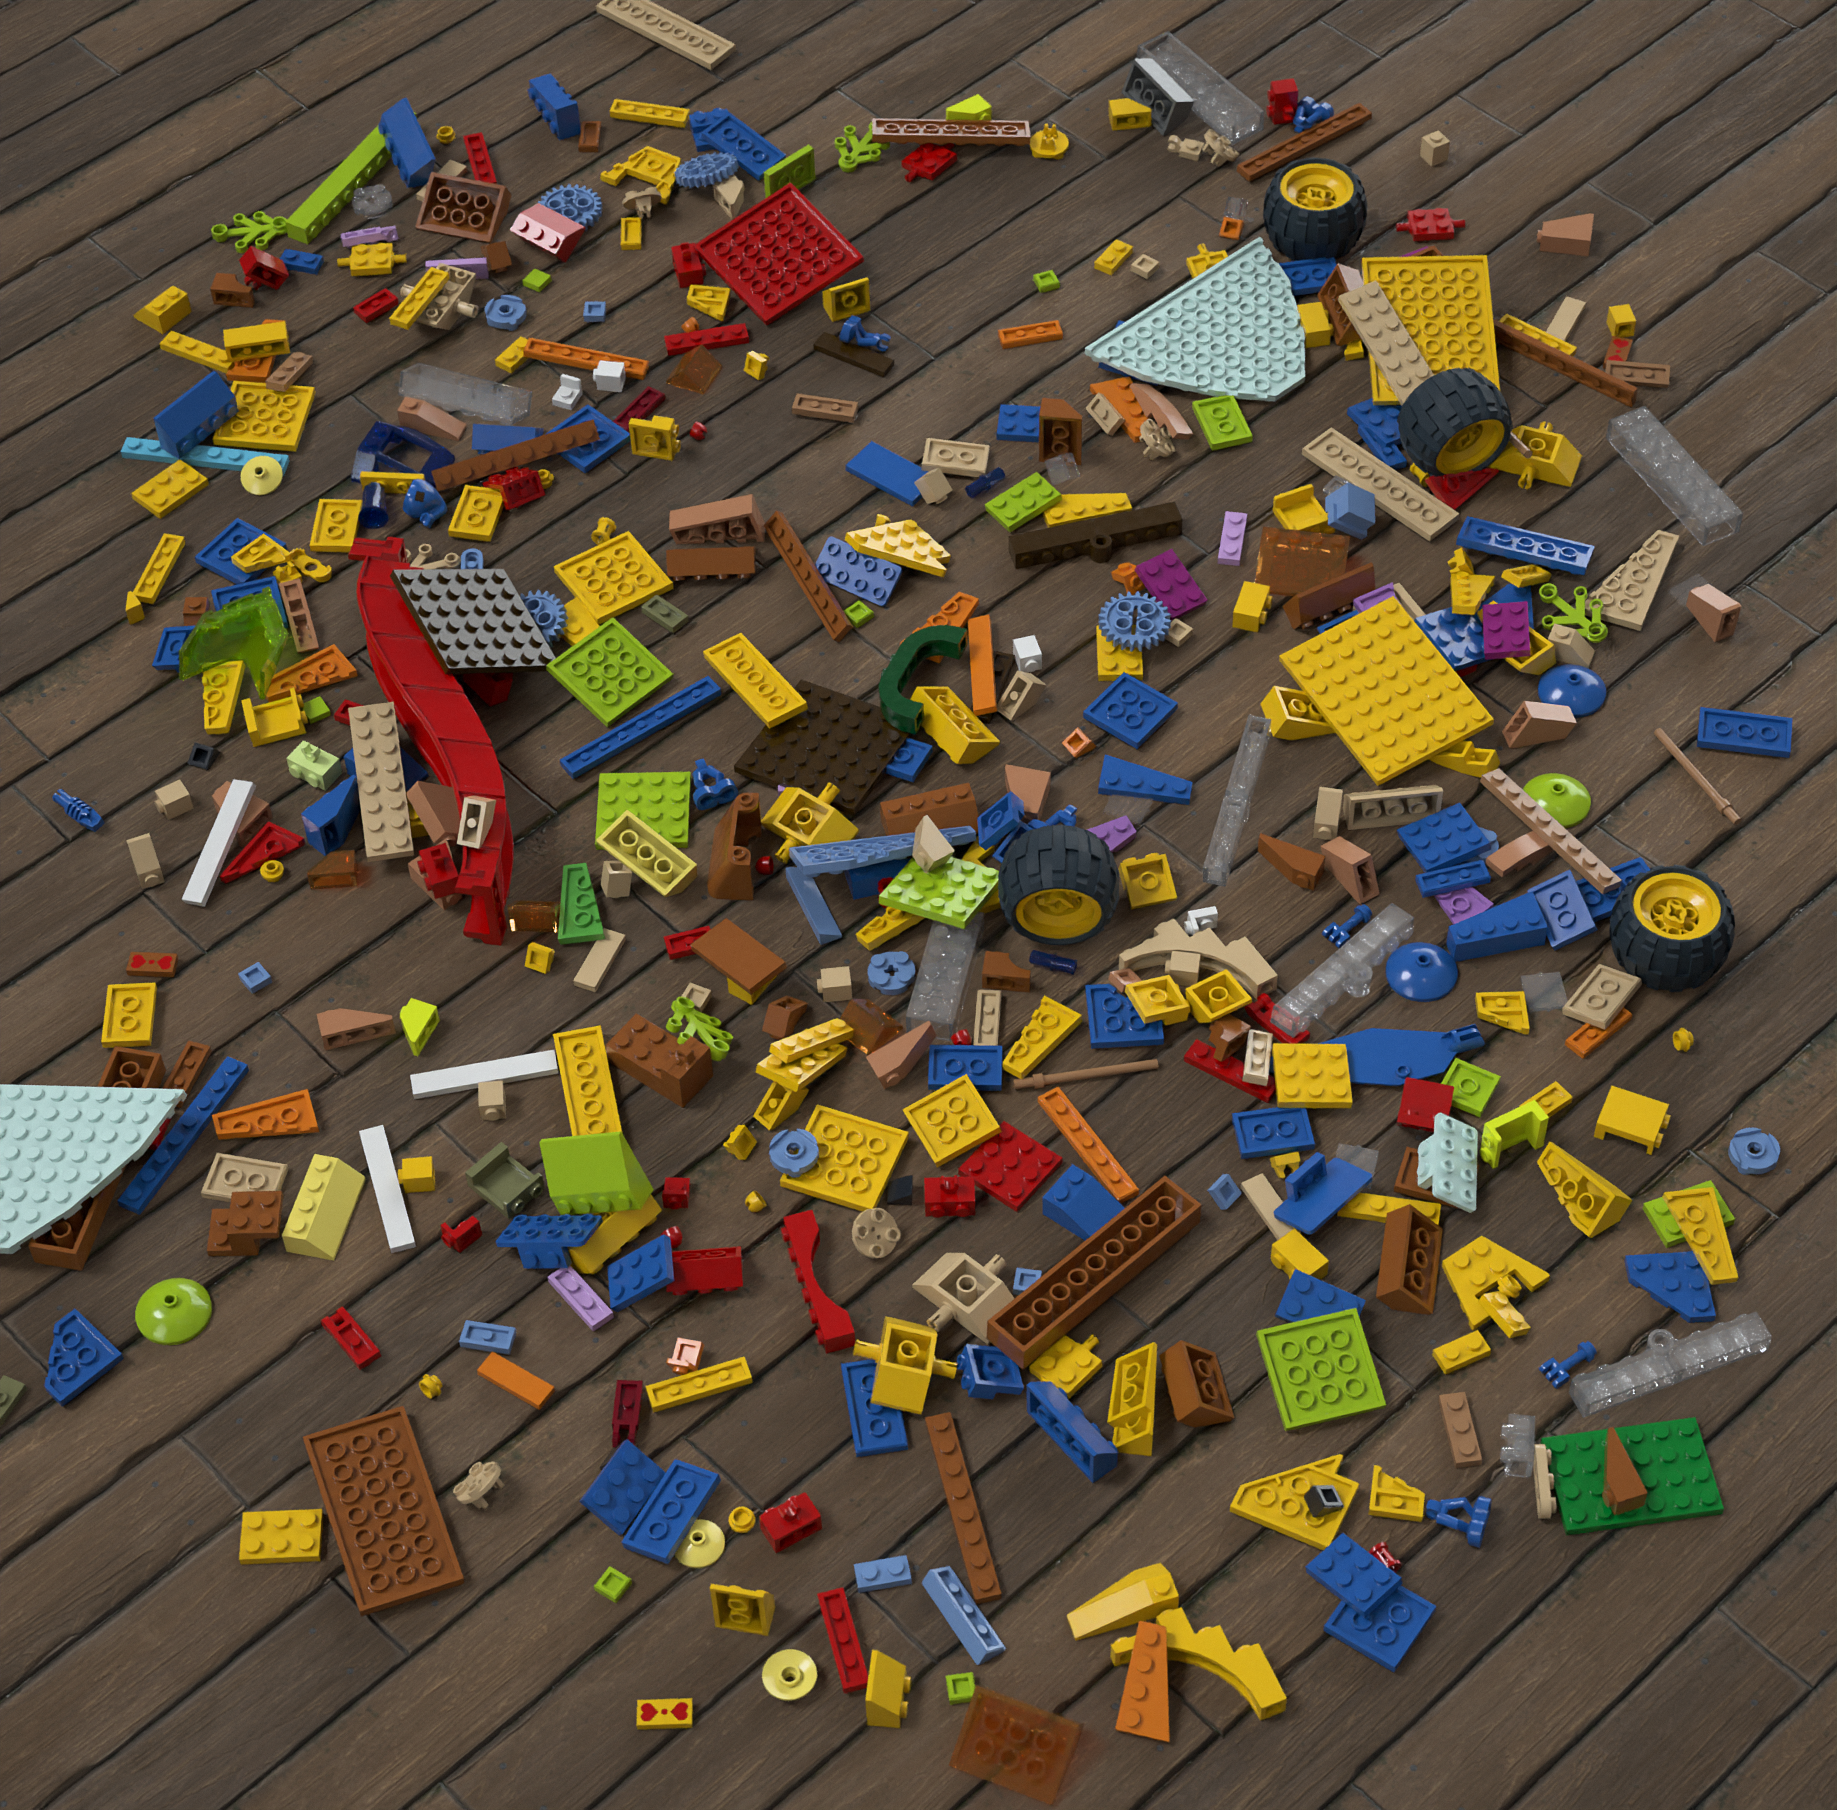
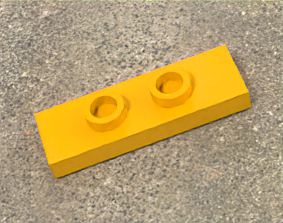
(390, 481)
(1526, 575)

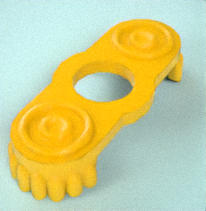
(301, 560)

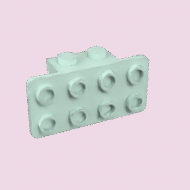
(1450, 1162)

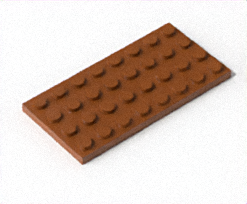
(382, 1511)

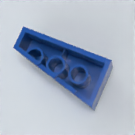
(555, 106)
(1498, 930)

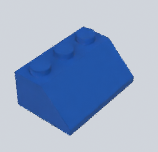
(494, 437)

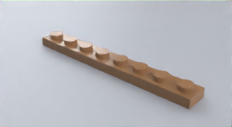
(1551, 831)

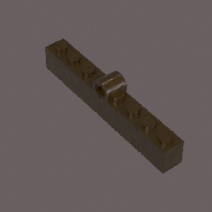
(1095, 536)

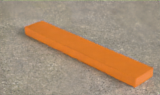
(582, 357)
(982, 665)
(1088, 1145)

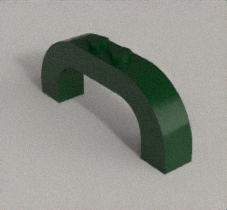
(922, 644)

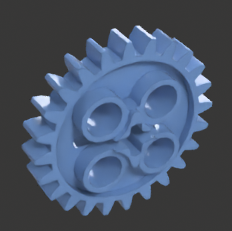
(706, 169)
(574, 203)
(547, 613)
(1151, 624)

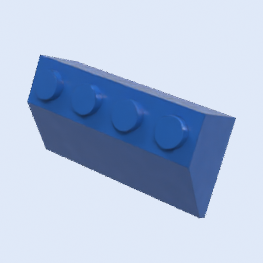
(407, 144)
(195, 415)
(1071, 1430)

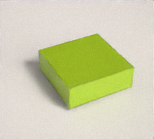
(537, 280)
(1046, 281)
(859, 614)
(316, 710)
(613, 1584)
(960, 1687)

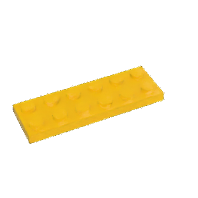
(755, 680)
(587, 1081)

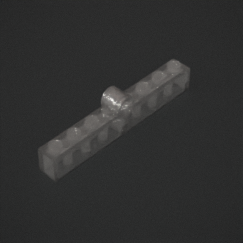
(1237, 801)
(1344, 971)
(1669, 1362)

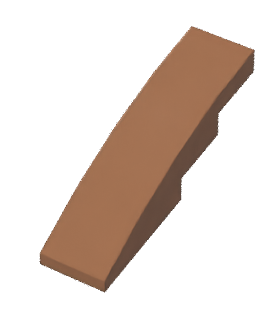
(1158, 407)
(298, 616)
(1518, 854)

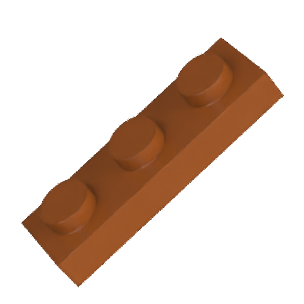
(188, 1068)

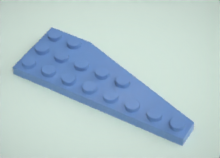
(856, 853)

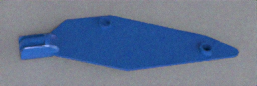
(1393, 1055)

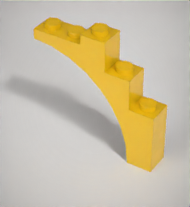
(1209, 1649)

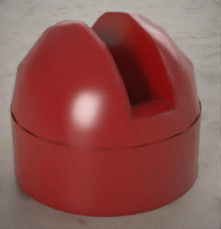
(697, 431)
(765, 865)
(961, 1038)
(675, 1235)

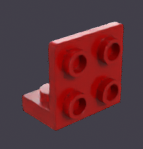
(517, 486)
(1421, 1103)

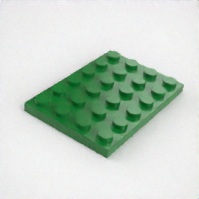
(1667, 1460)

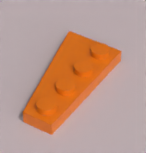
(253, 369)
(1123, 399)
(953, 613)
(311, 673)
(271, 1117)
(1145, 1694)

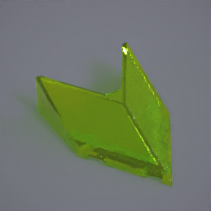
(240, 631)

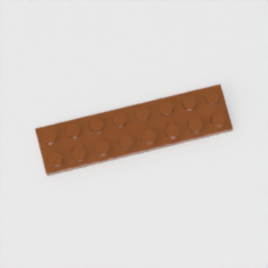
(950, 131)

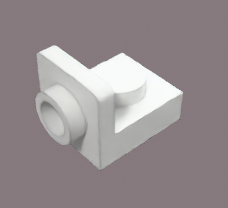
(568, 393)
(1201, 920)

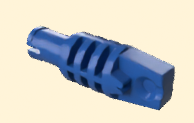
(79, 810)

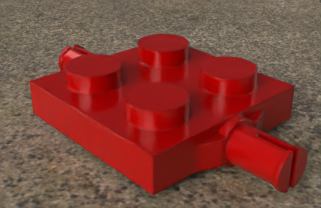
(928, 161)
(1430, 224)

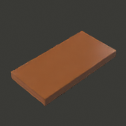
(738, 956)

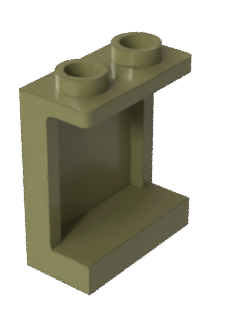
(504, 1181)

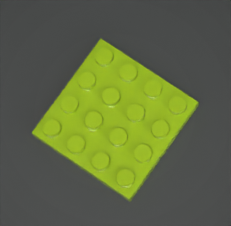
(609, 672)
(653, 797)
(945, 894)
(1320, 1369)

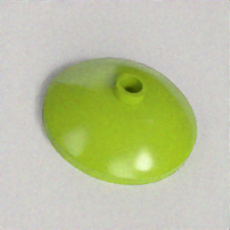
(1561, 797)
(175, 1321)

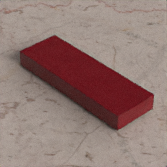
(640, 407)

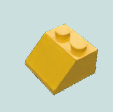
(847, 299)
(165, 310)
(1216, 997)
(886, 1691)

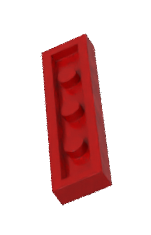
(479, 158)
(709, 338)
(1230, 1070)
(843, 1640)

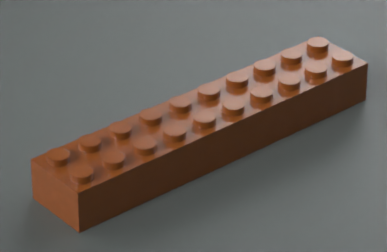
(72, 1239)
(1093, 1272)

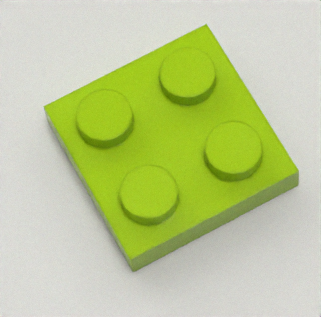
(1471, 1086)

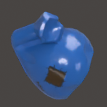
(424, 502)

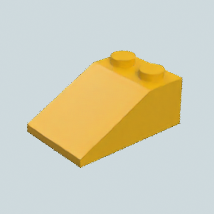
(1293, 715)
(742, 1609)

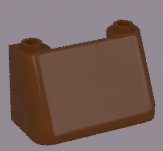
(730, 864)

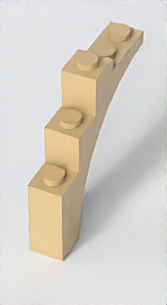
(1237, 957)

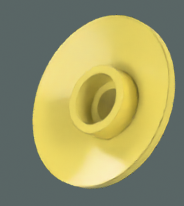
(265, 482)
(703, 1552)
(789, 1664)

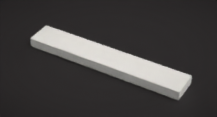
(218, 842)
(469, 1076)
(387, 1189)

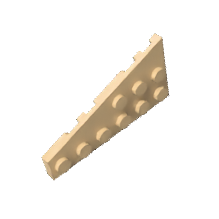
(1633, 585)

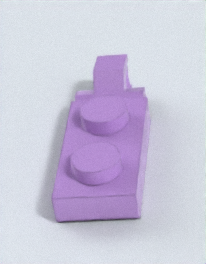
(369, 236)

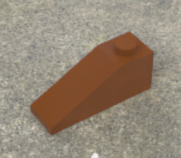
(1295, 863)
(1622, 1485)

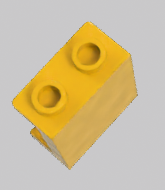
(1301, 511)
(275, 719)
(1633, 1118)

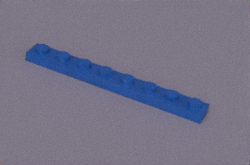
(640, 727)
(183, 1135)

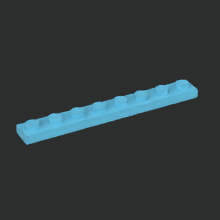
(198, 456)

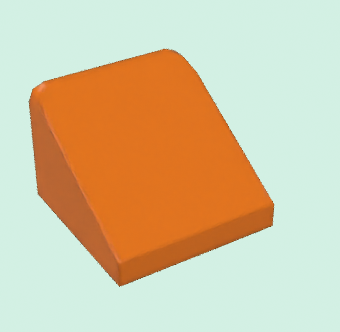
(1231, 228)
(1078, 743)

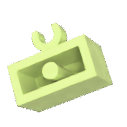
(314, 765)

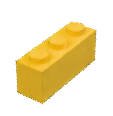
(256, 341)

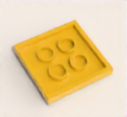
(1311, 1076)
(952, 1120)

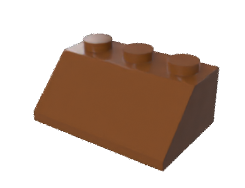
(1059, 430)
(1195, 1385)

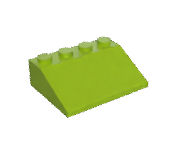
(594, 1174)

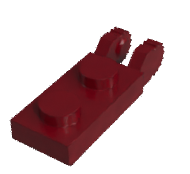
(627, 1409)

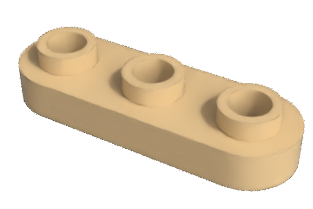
(1543, 1482)

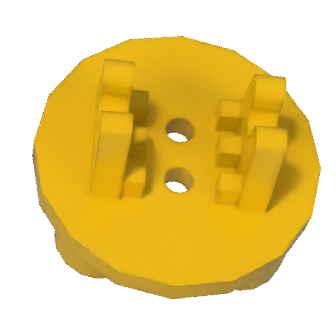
(1049, 143)

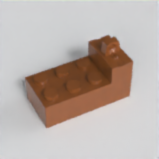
(659, 1060)

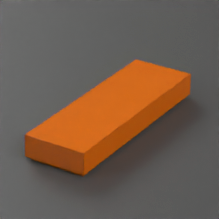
(1030, 334)
(1590, 1036)
(516, 1380)

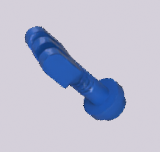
(1362, 913)
(1586, 1351)

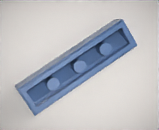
(813, 906)
(962, 1614)

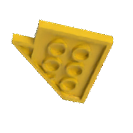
(901, 544)
(1281, 1506)

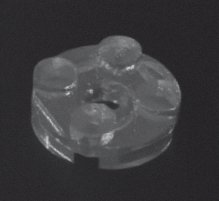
(364, 196)

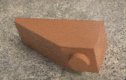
(429, 419)
(347, 1027)
(899, 1057)

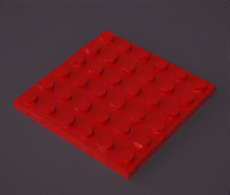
(778, 253)

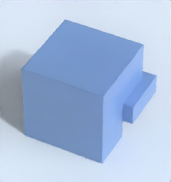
(1351, 510)

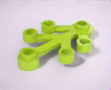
(849, 162)
(252, 230)
(1574, 616)
(684, 1008)

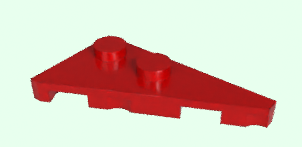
(1458, 487)
(267, 845)

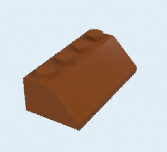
(1339, 282)
(710, 561)
(1329, 597)
(945, 807)
(1409, 1261)

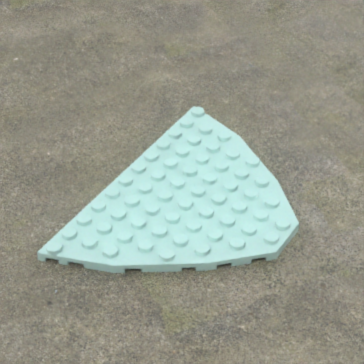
(1218, 333)
(68, 1147)

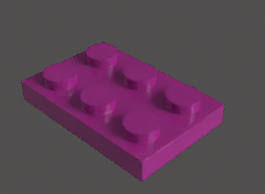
(1171, 584)
(1506, 630)

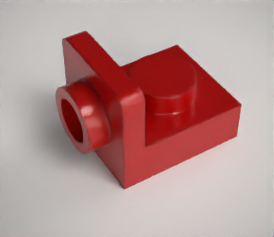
(676, 1193)
(463, 1235)

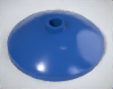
(1573, 687)
(1421, 980)

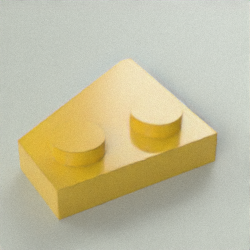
(709, 300)
(260, 554)
(1504, 1009)
(1394, 1498)

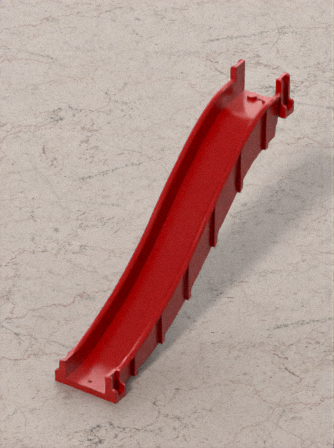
(439, 725)

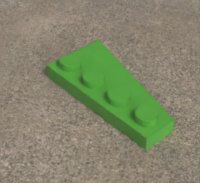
(578, 908)

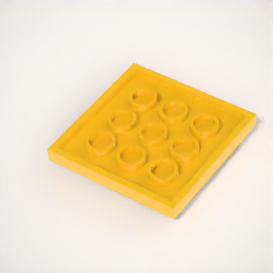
(266, 417)
(613, 577)
(852, 1159)

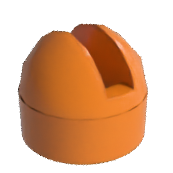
(690, 325)

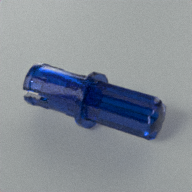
(985, 482)
(1053, 962)

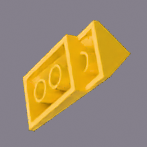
(1133, 1401)

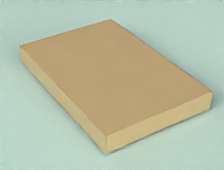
(955, 457)
(1602, 996)
(241, 1174)

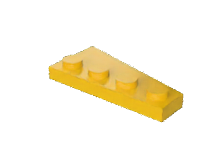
(1084, 507)
(1469, 591)
(579, 622)
(221, 695)
(886, 927)
(1044, 1033)
(1703, 1228)

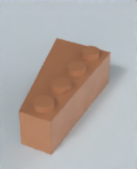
(718, 521)

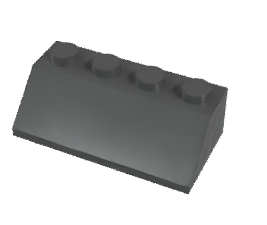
(1157, 90)

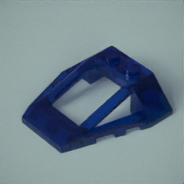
(379, 437)

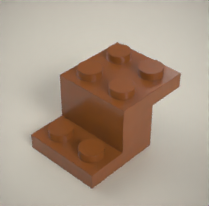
(249, 1219)

